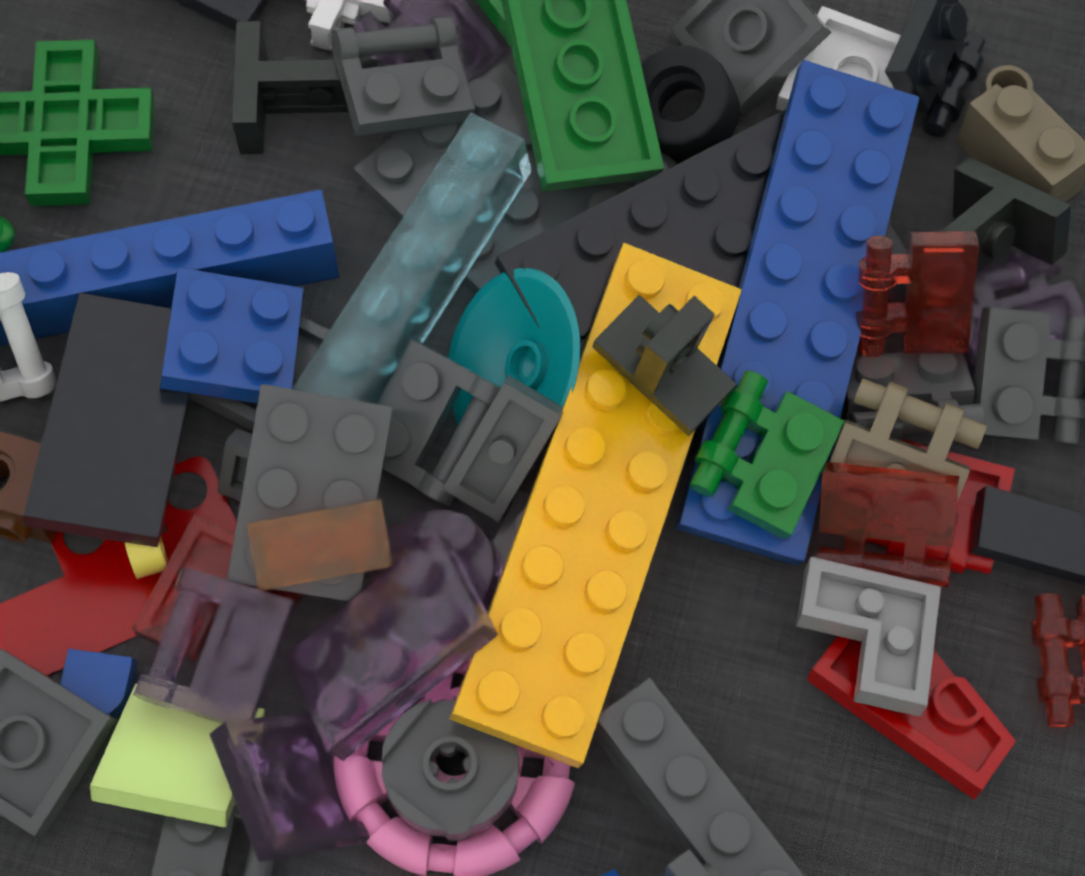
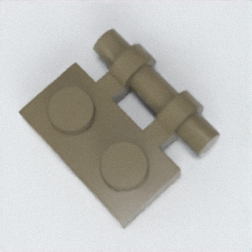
(877, 449)

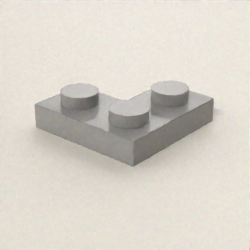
(890, 618)

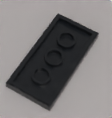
(109, 428)

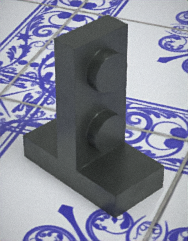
(278, 87)
(1007, 214)
(664, 360)

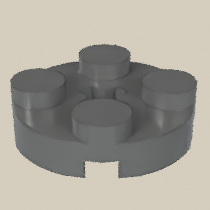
(452, 807)

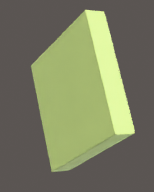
(164, 765)

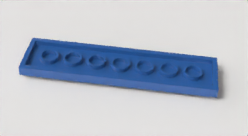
(800, 279)

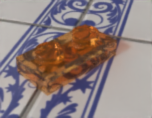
(319, 544)

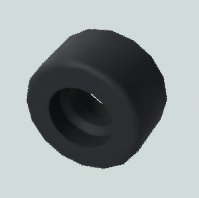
(690, 68)

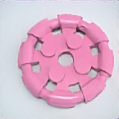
(537, 804)

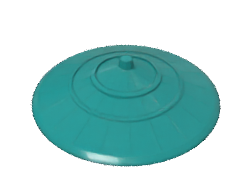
(502, 338)

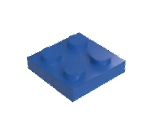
(230, 335)

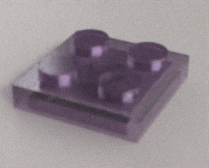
(284, 786)

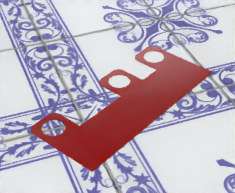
(99, 592)

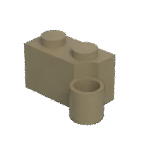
(1023, 135)

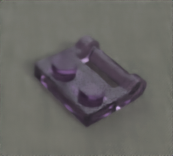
(235, 656)

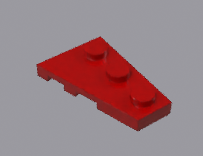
(952, 736)

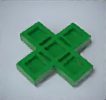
(70, 121)

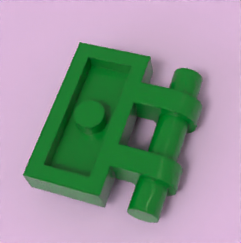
(784, 464)

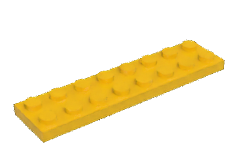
(586, 534)

